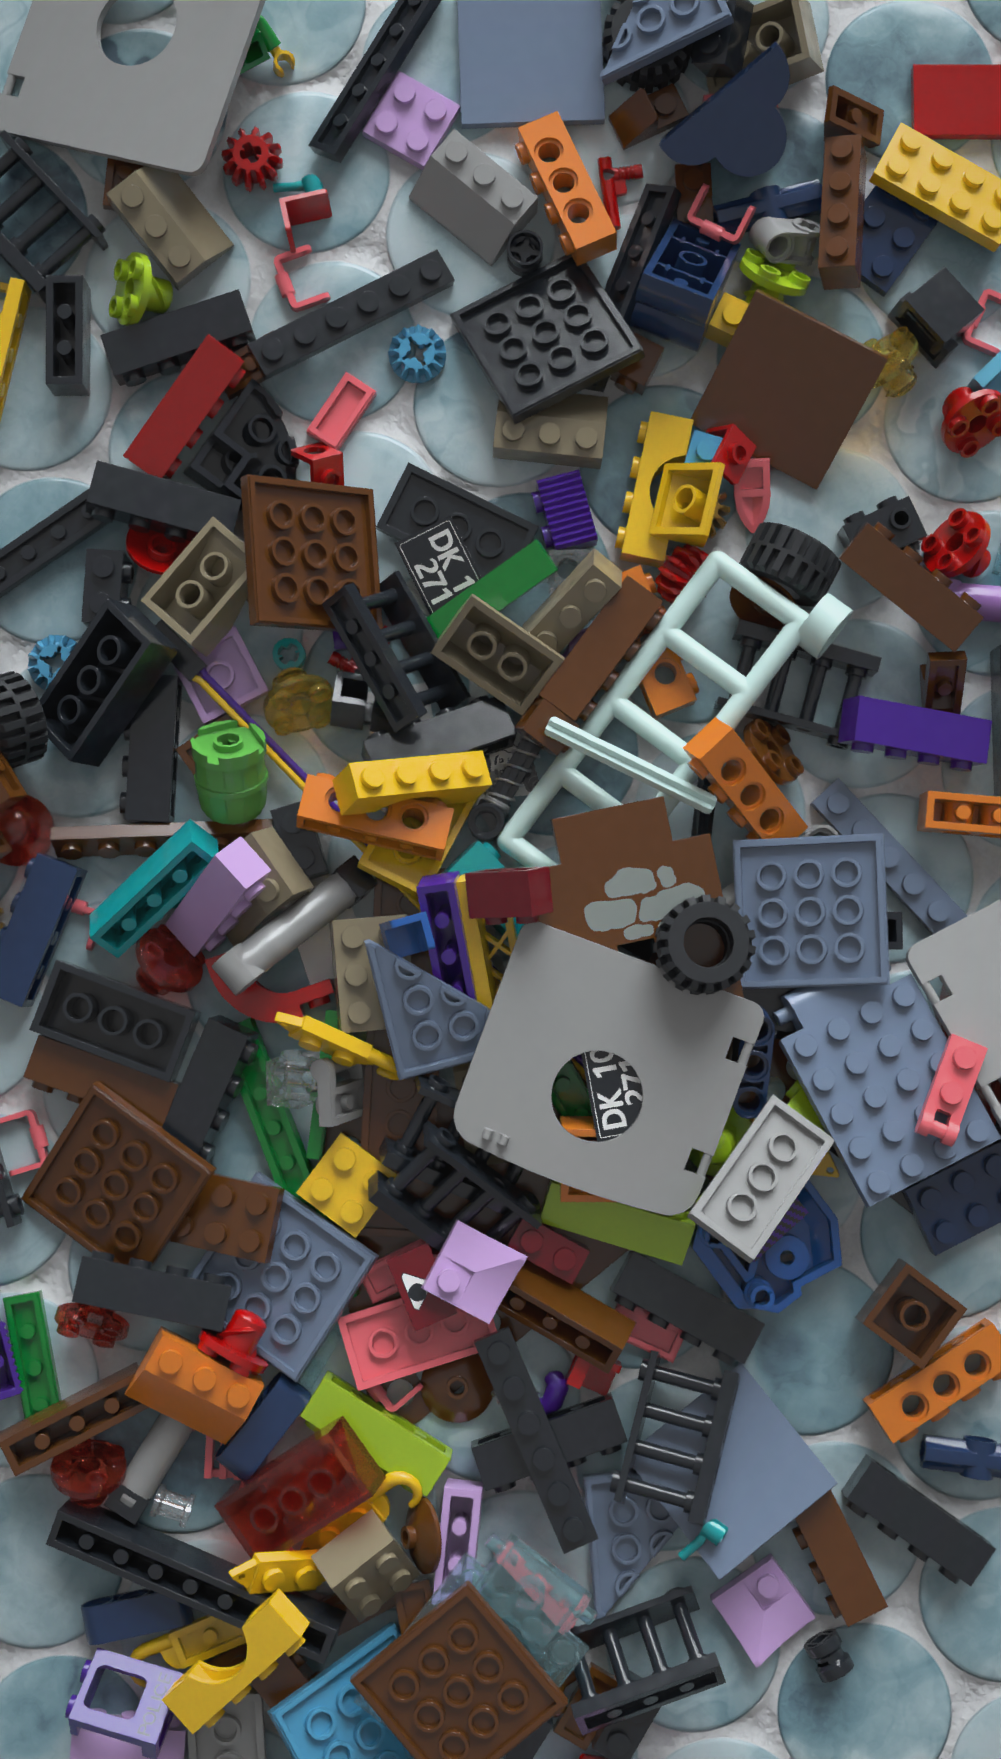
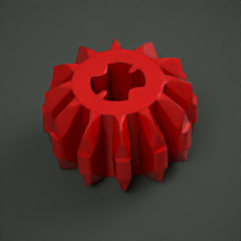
(262, 149)
(678, 570)

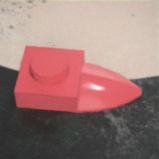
(753, 493)

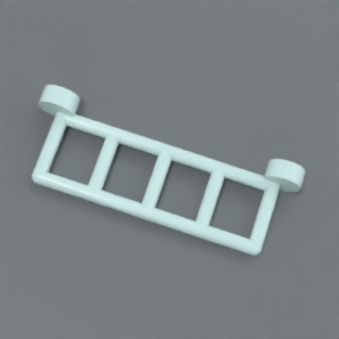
(810, 631)

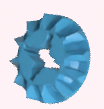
(411, 369)
(48, 648)

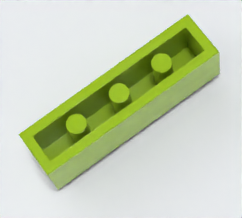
(621, 1225)
(385, 1434)

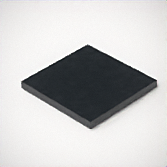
(546, 337)

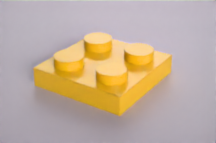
(341, 1184)

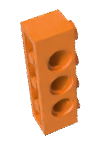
(550, 138)
(659, 697)
(721, 744)
(959, 814)
(388, 833)
(949, 1359)

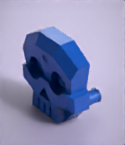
(768, 1281)

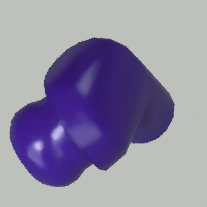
(555, 1391)

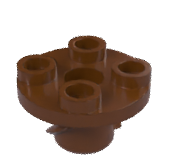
(772, 751)

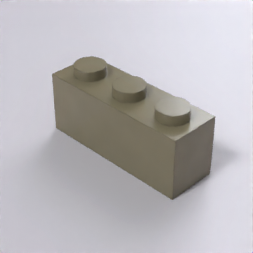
(575, 601)

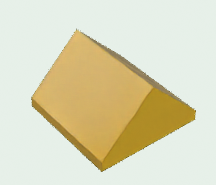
(686, 502)

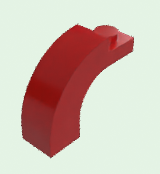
(264, 1004)

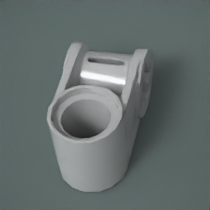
(785, 239)

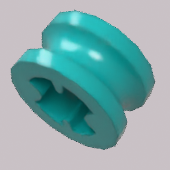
(287, 643)

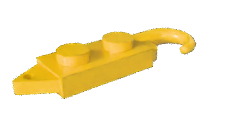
(343, 1048)
(379, 1503)
(279, 1569)
(191, 1643)

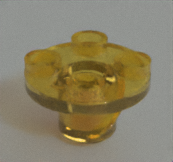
(898, 373)
(298, 702)

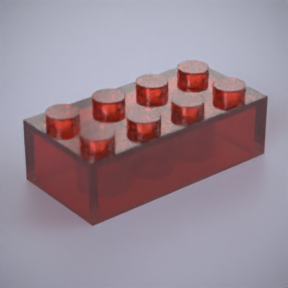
(301, 1490)

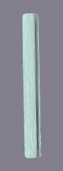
(630, 765)

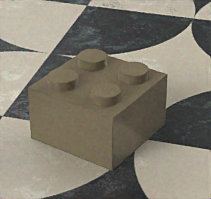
(365, 1566)

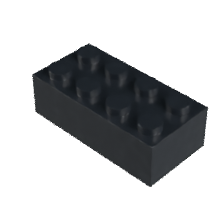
(104, 682)
(115, 1021)

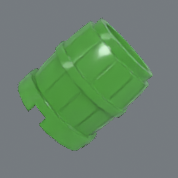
(230, 771)

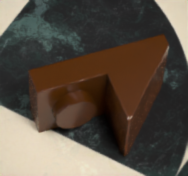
(647, 115)
(852, 116)
(943, 681)

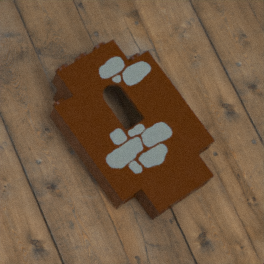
(626, 874)

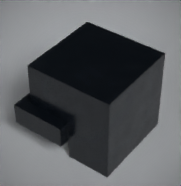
(937, 315)

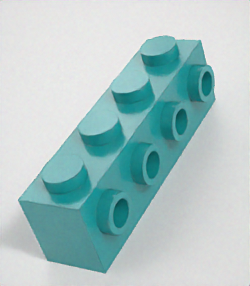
(152, 889)

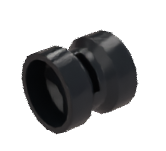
(524, 245)
(828, 1655)

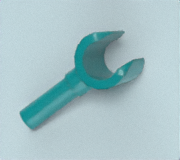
(307, 184)
(712, 1530)

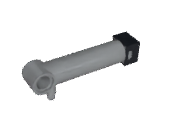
(295, 925)
(148, 1468)

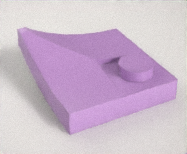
(473, 1271)
(762, 1608)

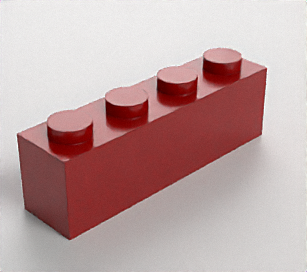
(184, 408)

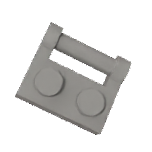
(339, 1100)

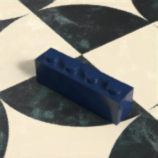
(36, 926)

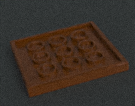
(790, 387)
(304, 548)
(117, 1179)
(459, 1683)

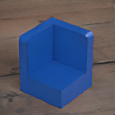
(408, 934)

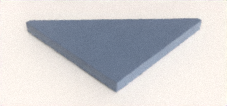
(660, 29)
(424, 1017)
(627, 1538)

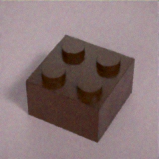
(911, 1313)

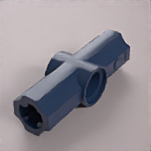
(771, 201)
(970, 1457)

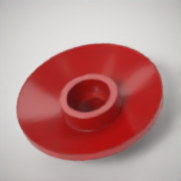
(153, 550)

